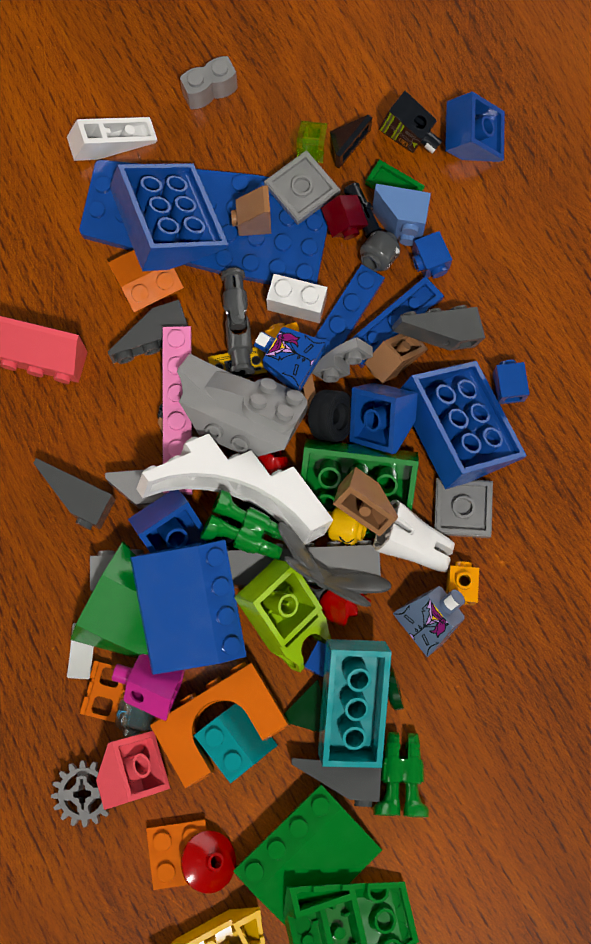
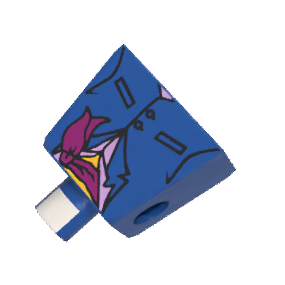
(290, 356)

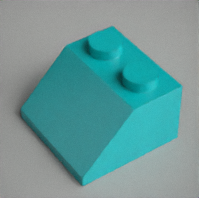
(233, 742)

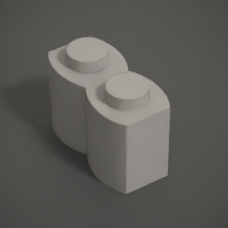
(212, 81)

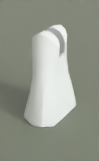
(415, 541)

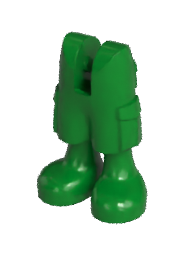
(252, 530)
(403, 769)

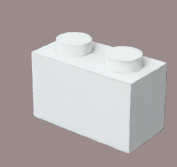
(296, 298)

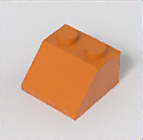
(140, 286)

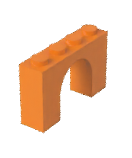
(177, 733)

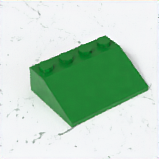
(329, 463)
(308, 848)

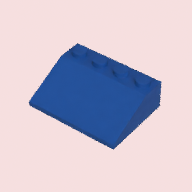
(166, 214)
(462, 424)
(188, 606)

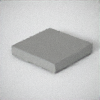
(302, 187)
(464, 509)

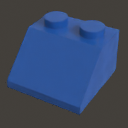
(474, 129)
(381, 416)
(167, 523)

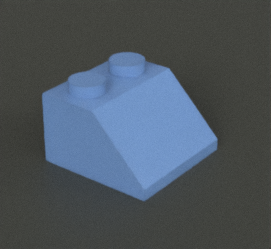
(401, 211)

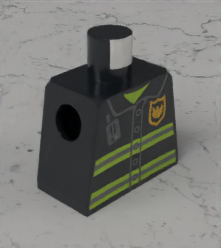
(410, 125)

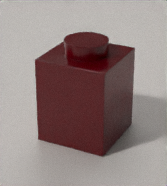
(344, 216)

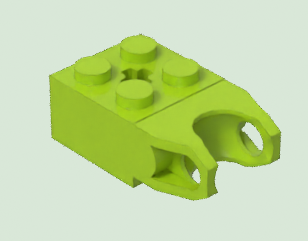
(283, 612)

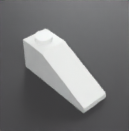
(109, 136)

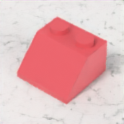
(131, 770)

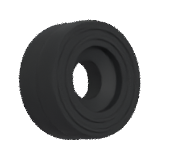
(330, 415)

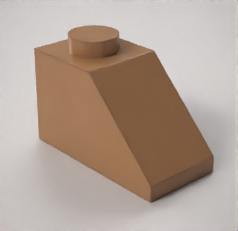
(253, 213)
(394, 356)
(365, 502)

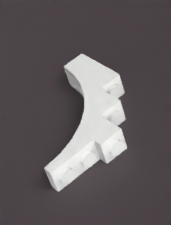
(244, 477)

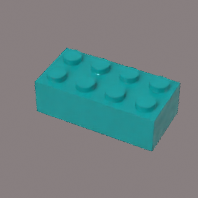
(354, 703)

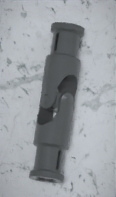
(235, 306)

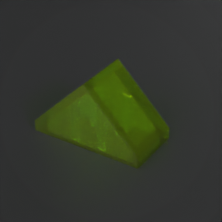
(313, 139)

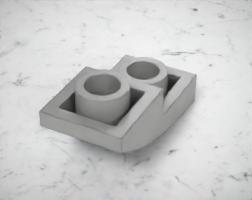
(338, 361)

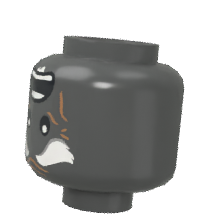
(379, 251)

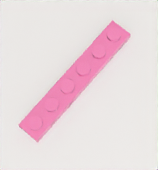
(176, 424)

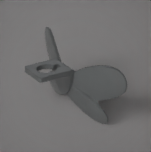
(345, 585)

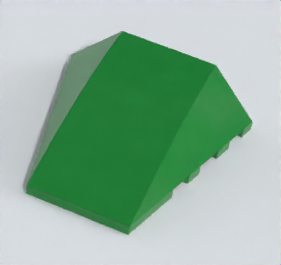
(113, 611)
(350, 914)

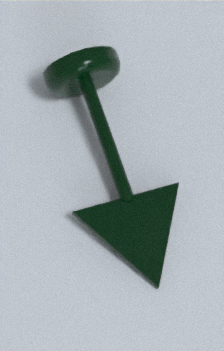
(307, 708)

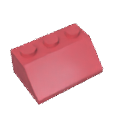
(41, 350)

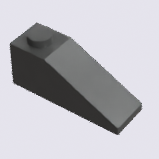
(82, 499)
(351, 782)

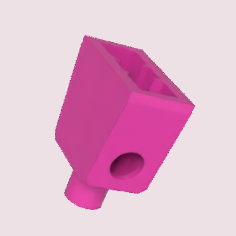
(148, 691)

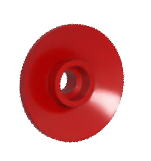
(197, 862)

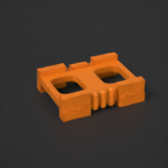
(97, 689)

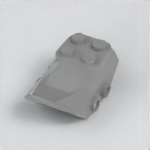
(237, 410)

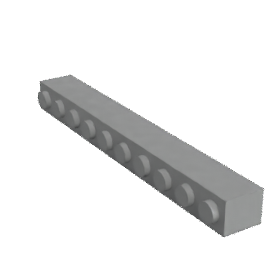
(246, 566)

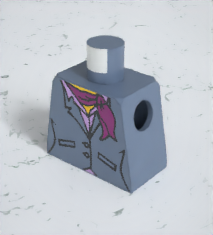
(432, 618)

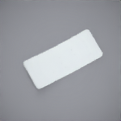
(79, 660)

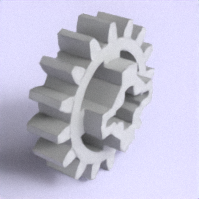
(84, 808)

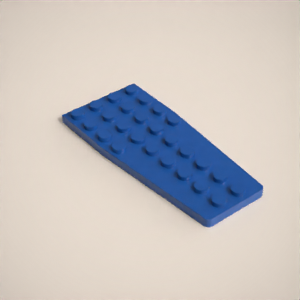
(287, 251)

